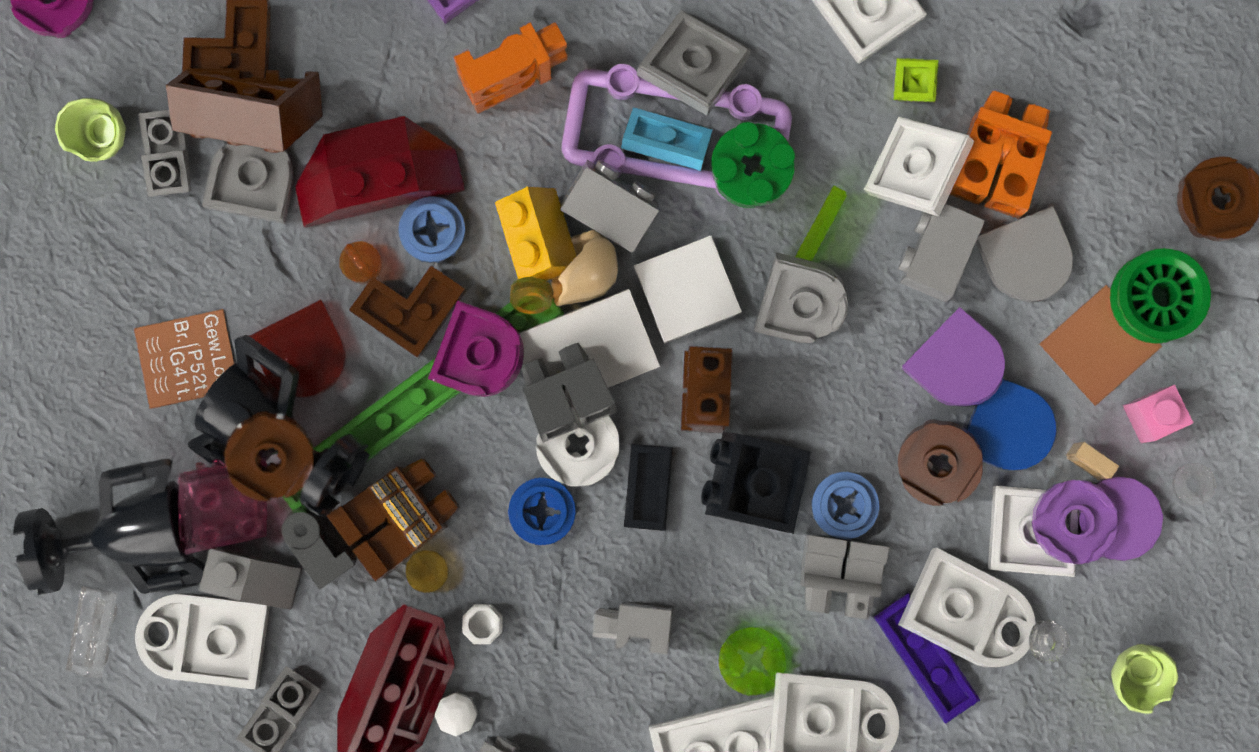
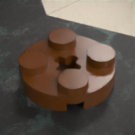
(1204, 217)
(267, 432)
(945, 486)

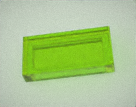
(821, 224)

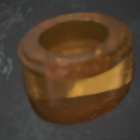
(360, 262)

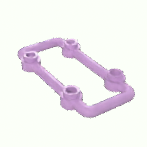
(622, 84)

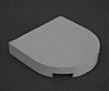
(250, 183)
(1028, 256)
(801, 301)

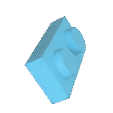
(666, 139)

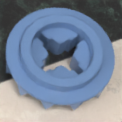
(415, 219)
(865, 504)

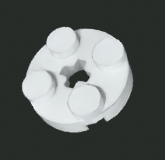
(577, 469)

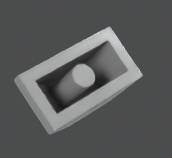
(250, 578)

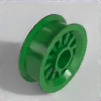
(1190, 274)

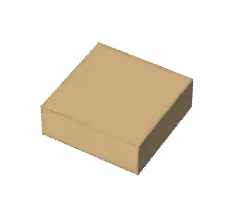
(1091, 461)

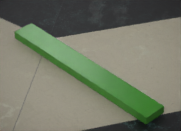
(412, 401)

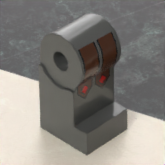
(313, 549)

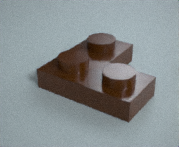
(244, 41)
(413, 320)

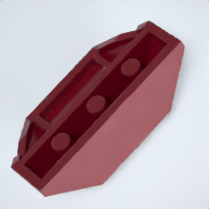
(375, 171)
(396, 684)

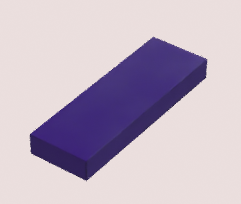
(928, 664)

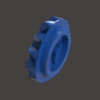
(528, 496)

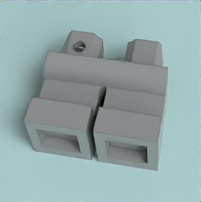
(860, 574)
(635, 621)

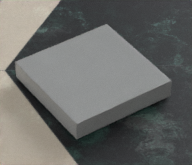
(693, 62)

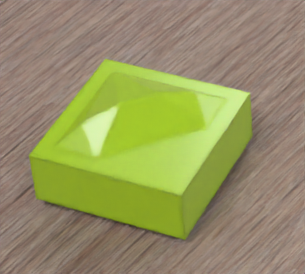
(916, 80)

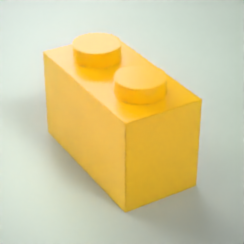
(536, 232)

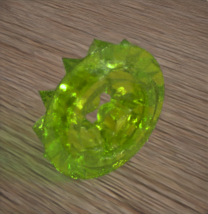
(732, 665)

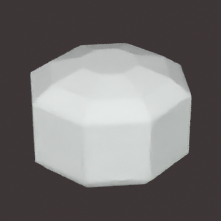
(482, 624)
(456, 713)

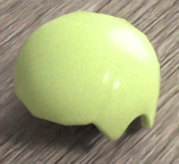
(90, 129)
(1144, 677)

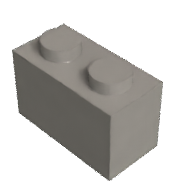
(610, 204)
(940, 252)

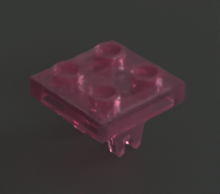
(215, 511)

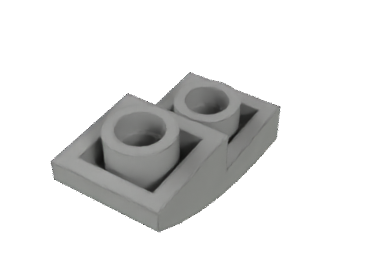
(166, 155)
(279, 713)

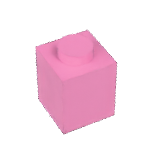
(1158, 414)

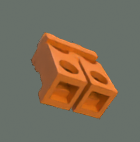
(512, 66)
(1006, 142)

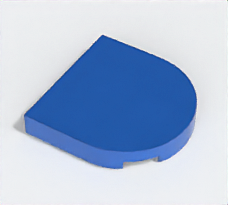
(1013, 427)

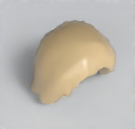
(589, 273)

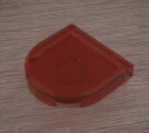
(310, 345)

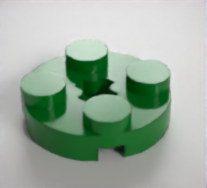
(750, 141)

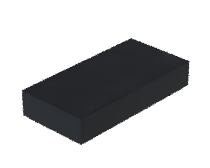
(648, 487)

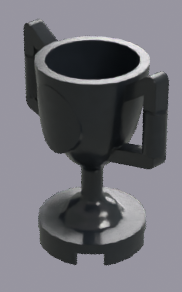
(244, 392)
(132, 532)

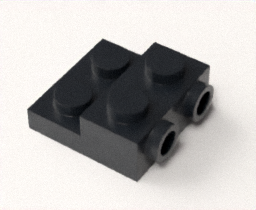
(756, 482)

